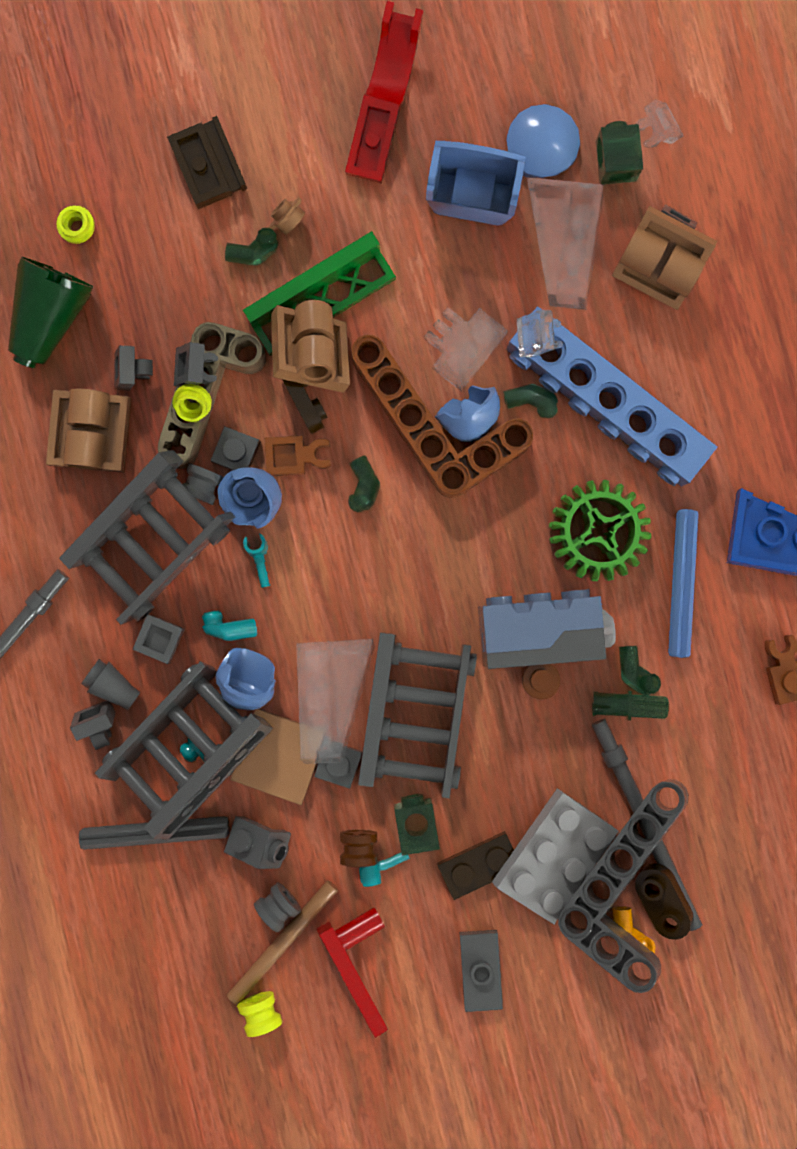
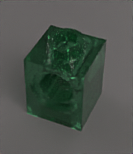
(619, 153)
(416, 841)

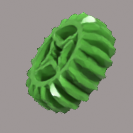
(609, 545)

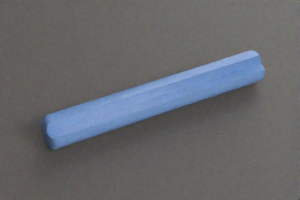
(683, 583)

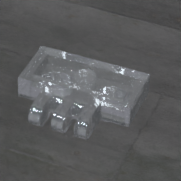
(464, 345)

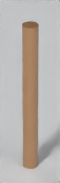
(282, 942)

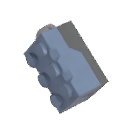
(544, 630)

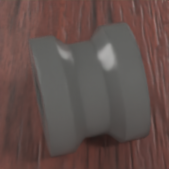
(202, 483)
(277, 907)

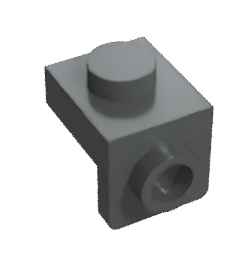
(257, 844)

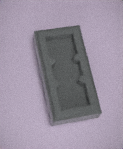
(481, 970)

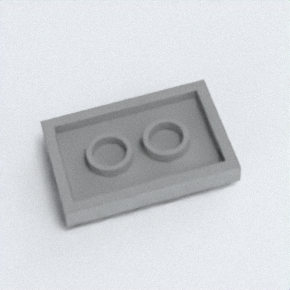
(555, 856)

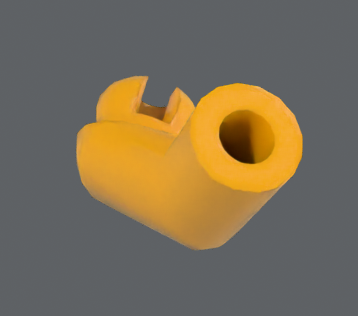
(623, 916)

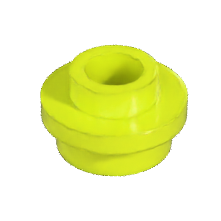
(70, 215)
(191, 411)

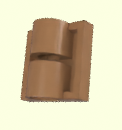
(664, 258)
(310, 346)
(88, 430)

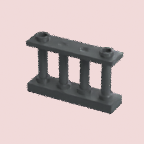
(111, 526)
(381, 728)
(219, 759)

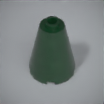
(43, 310)

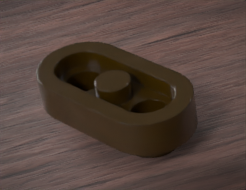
(310, 410)
(665, 903)

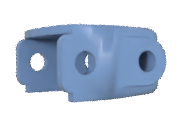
(474, 182)

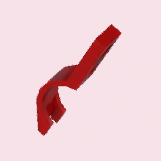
(384, 94)

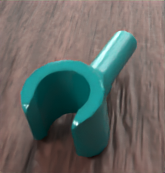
(259, 559)
(371, 875)

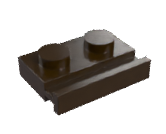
(207, 162)

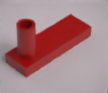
(337, 944)

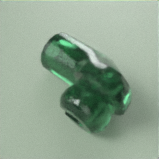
(256, 252)
(535, 395)
(367, 486)
(634, 675)

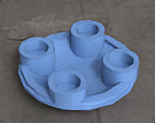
(545, 138)

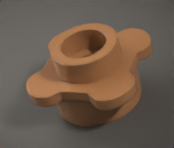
(287, 215)

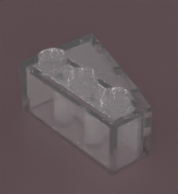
(567, 235)
(328, 695)

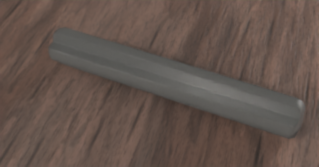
(136, 835)

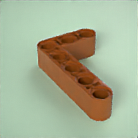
(428, 428)

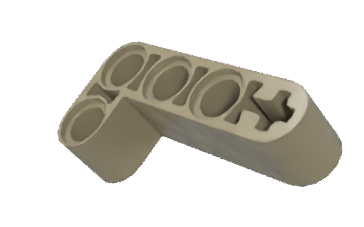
(228, 352)

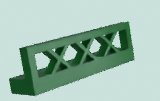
(320, 278)

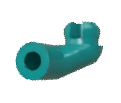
(228, 631)

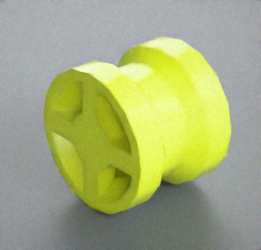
(259, 1014)

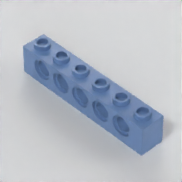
(691, 447)

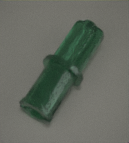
(630, 705)

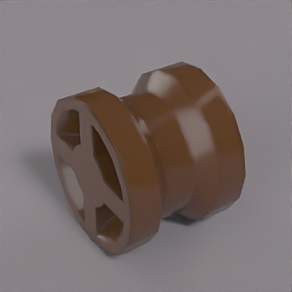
(358, 848)

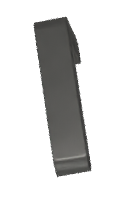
(617, 879)

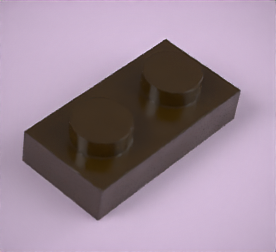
(475, 865)

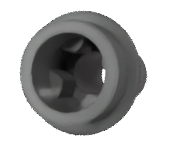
(110, 685)

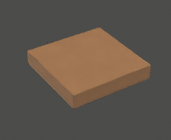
(276, 762)

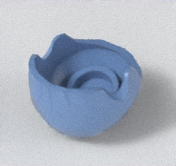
(471, 417)
(250, 496)
(246, 679)

